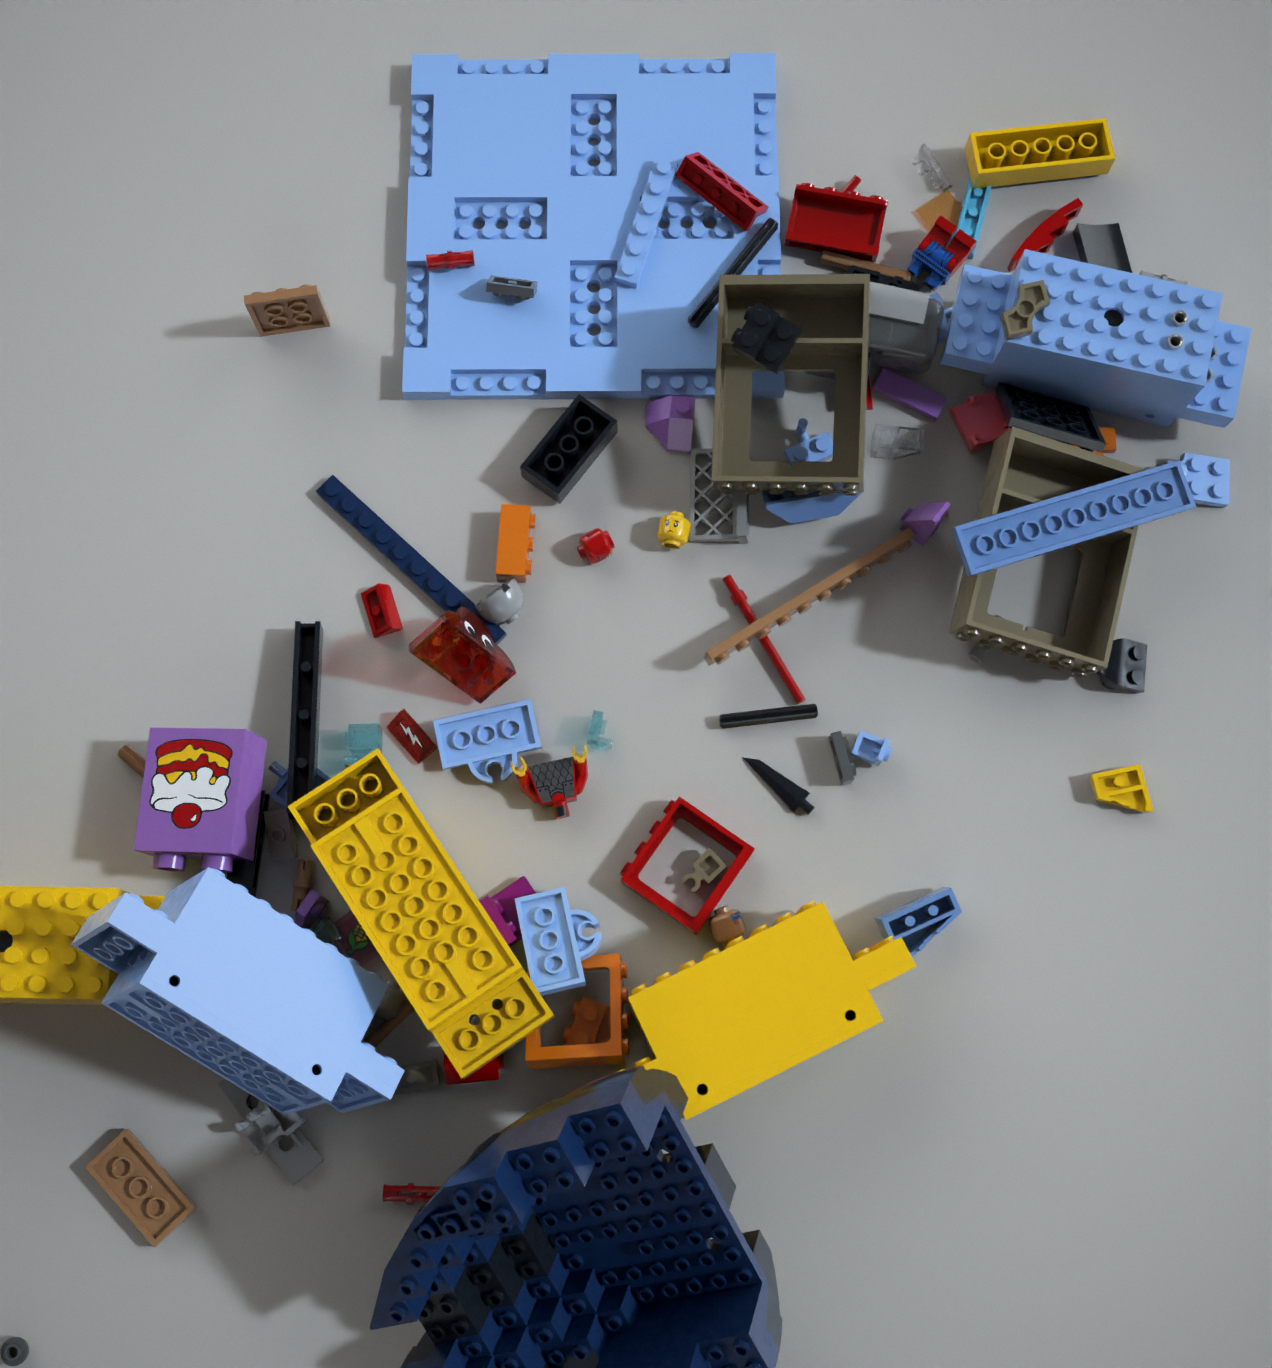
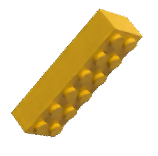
(1039, 153)

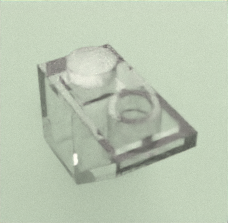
(896, 442)

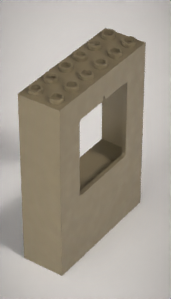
(833, 338)
(1024, 472)

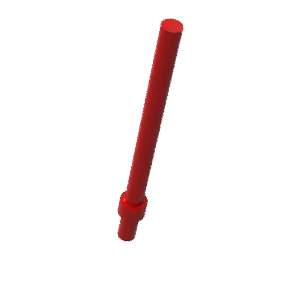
(739, 598)

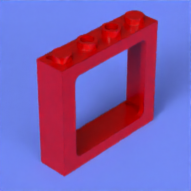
(659, 830)

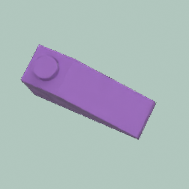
(924, 519)

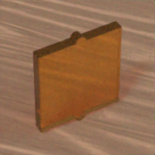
(942, 205)

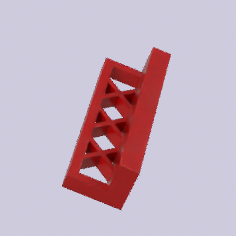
(720, 190)

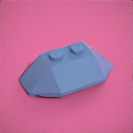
(806, 507)

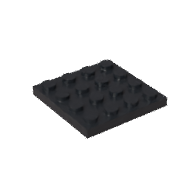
(1050, 417)

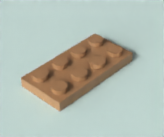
(141, 1187)

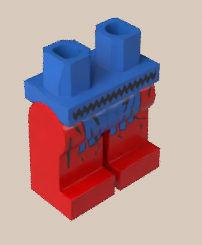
(937, 260)

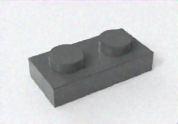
(505, 286)
(840, 747)

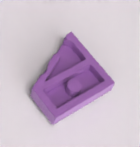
(312, 907)

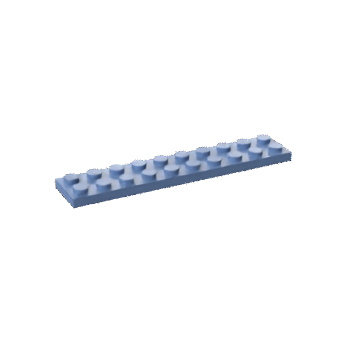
(1073, 518)

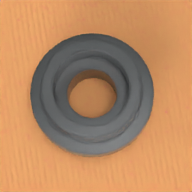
(22, 1351)

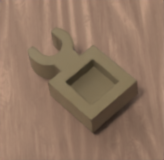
(707, 867)

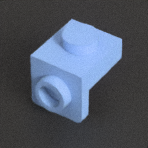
(871, 748)

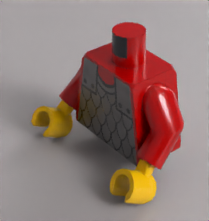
(554, 781)

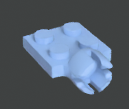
(1206, 478)

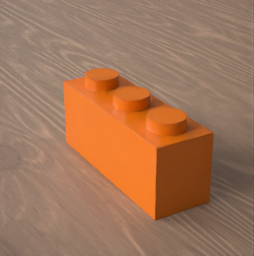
(515, 543)

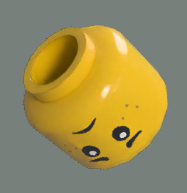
(673, 530)

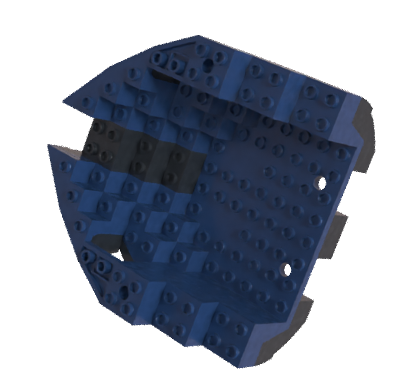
(587, 1246)

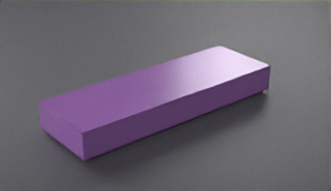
(909, 394)

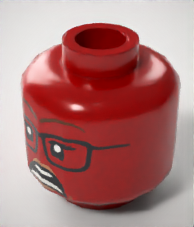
(595, 546)

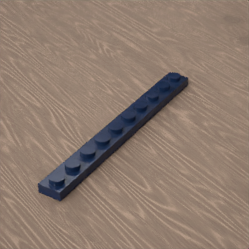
(399, 551)

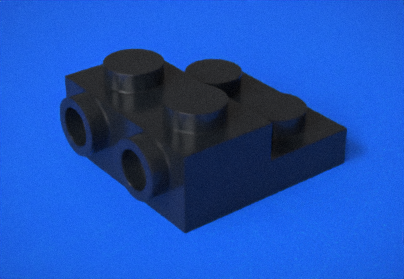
(765, 337)

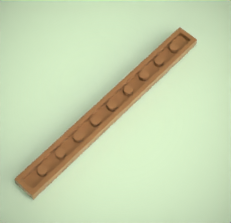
(803, 601)

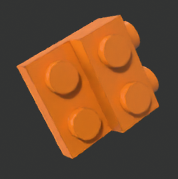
(590, 1023)

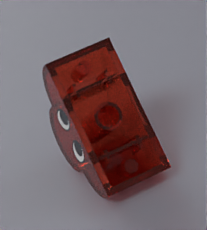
(464, 653)

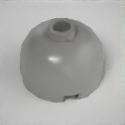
(502, 603)

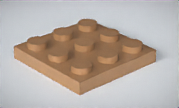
(287, 310)

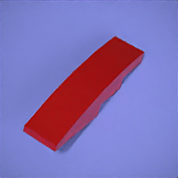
(1043, 236)

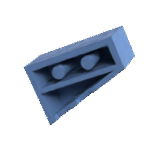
(920, 919)

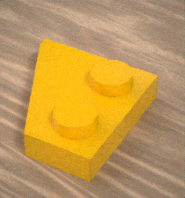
(1122, 788)

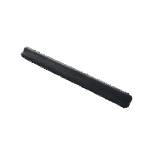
(735, 268)

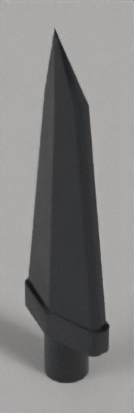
(788, 791)

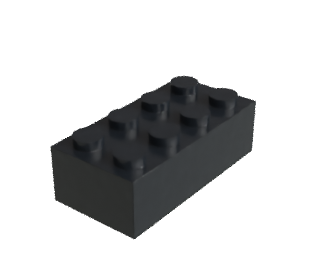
(569, 448)

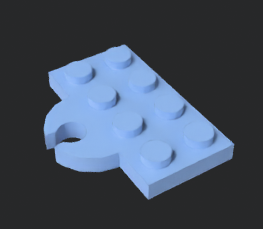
(487, 738)
(555, 940)

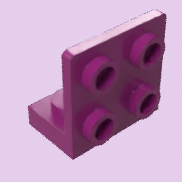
(503, 909)

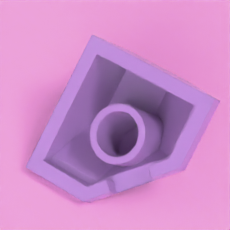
(672, 422)

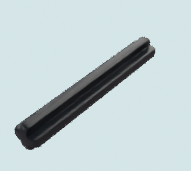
(768, 716)

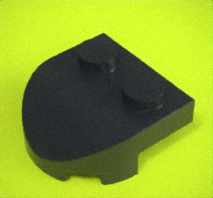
(1125, 666)

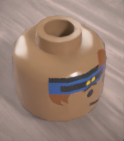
(726, 925)

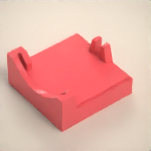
(979, 420)

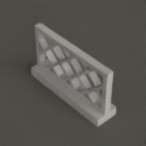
(740, 507)

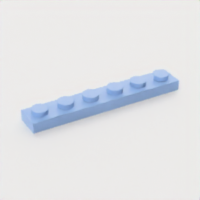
(646, 222)

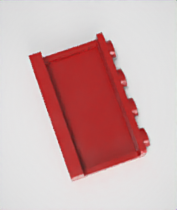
(836, 222)

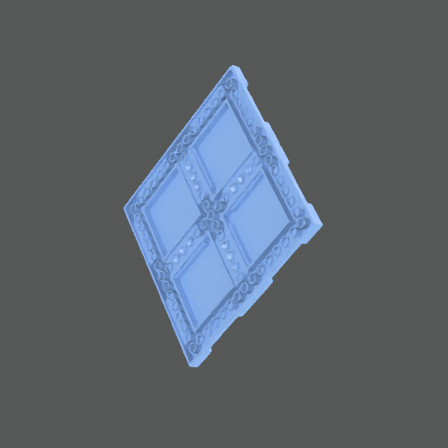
(515, 148)

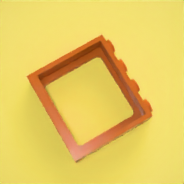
(589, 1054)

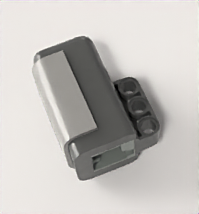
(901, 329)

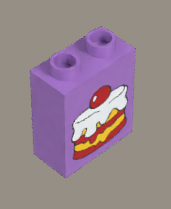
(200, 797)

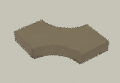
(1018, 320)

